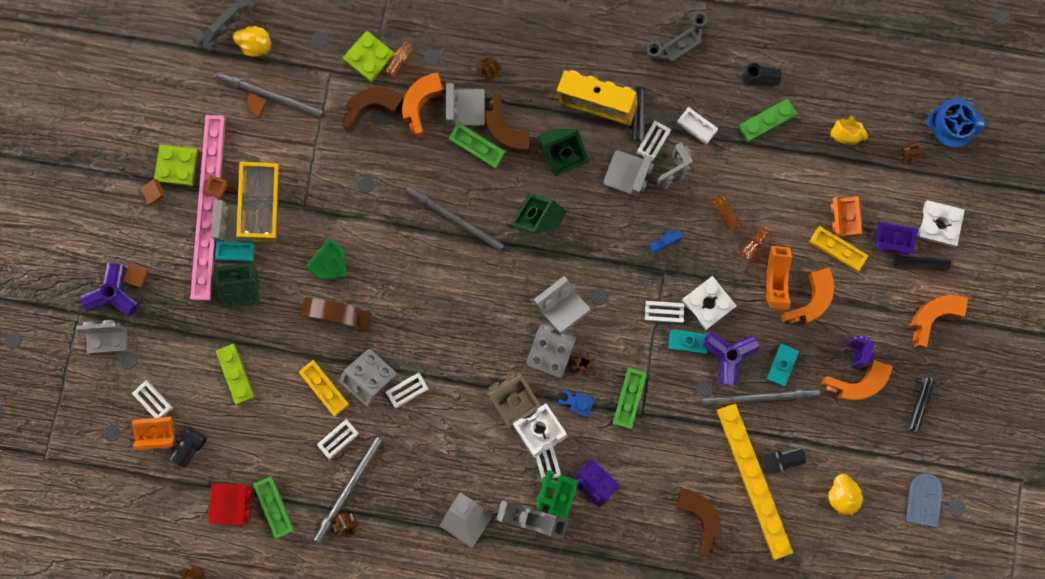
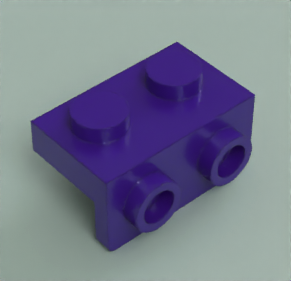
(895, 237)
(863, 351)
(596, 483)

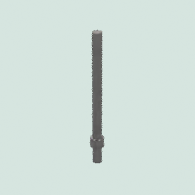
(237, 83)
(424, 199)
(798, 394)
(329, 521)

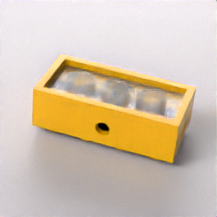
(597, 97)
(257, 202)

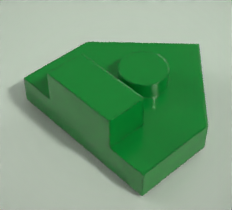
(328, 261)

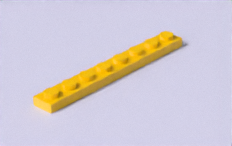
(754, 482)

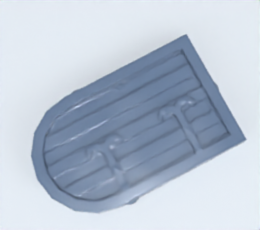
(924, 500)

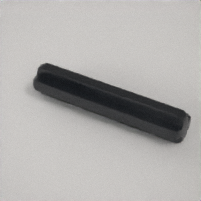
(639, 116)
(921, 262)
(921, 404)

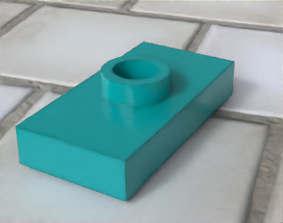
(235, 251)
(686, 341)
(782, 365)

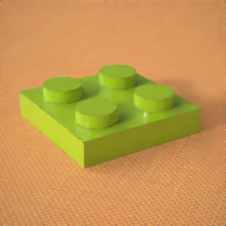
(368, 56)
(176, 165)

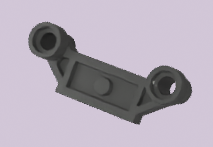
(221, 25)
(681, 44)

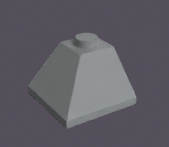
(466, 520)

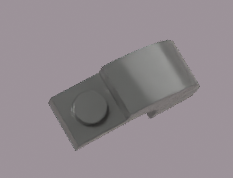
(532, 519)

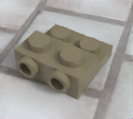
(513, 398)

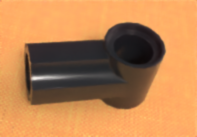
(764, 75)
(191, 441)
(780, 460)

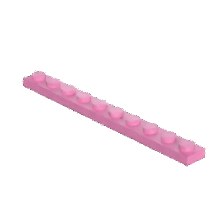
(204, 245)

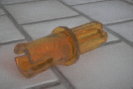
(399, 58)
(727, 212)
(755, 242)

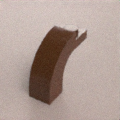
(368, 100)
(509, 139)
(336, 312)
(706, 513)

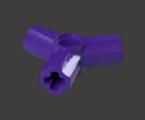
(99, 297)
(740, 350)

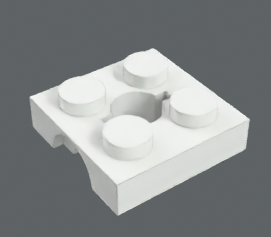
(949, 215)
(709, 289)
(535, 442)

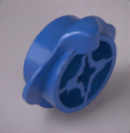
(962, 117)

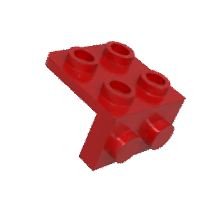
(230, 504)

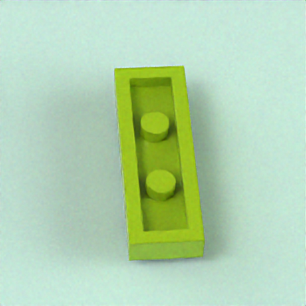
(235, 374)

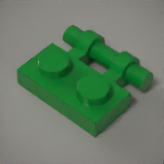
(563, 495)

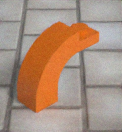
(419, 93)
(777, 278)
(822, 293)
(948, 306)
(873, 381)

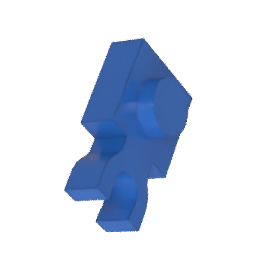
(669, 239)
(579, 404)

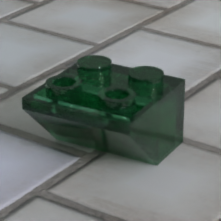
(237, 285)

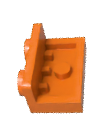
(847, 216)
(153, 433)

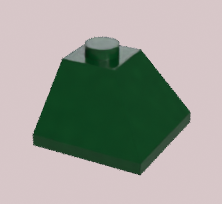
(563, 149)
(538, 215)

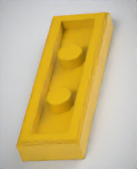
(838, 249)
(324, 388)

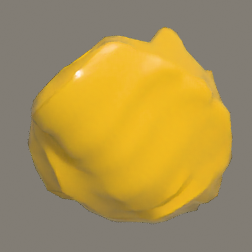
(253, 41)
(848, 131)
(845, 495)

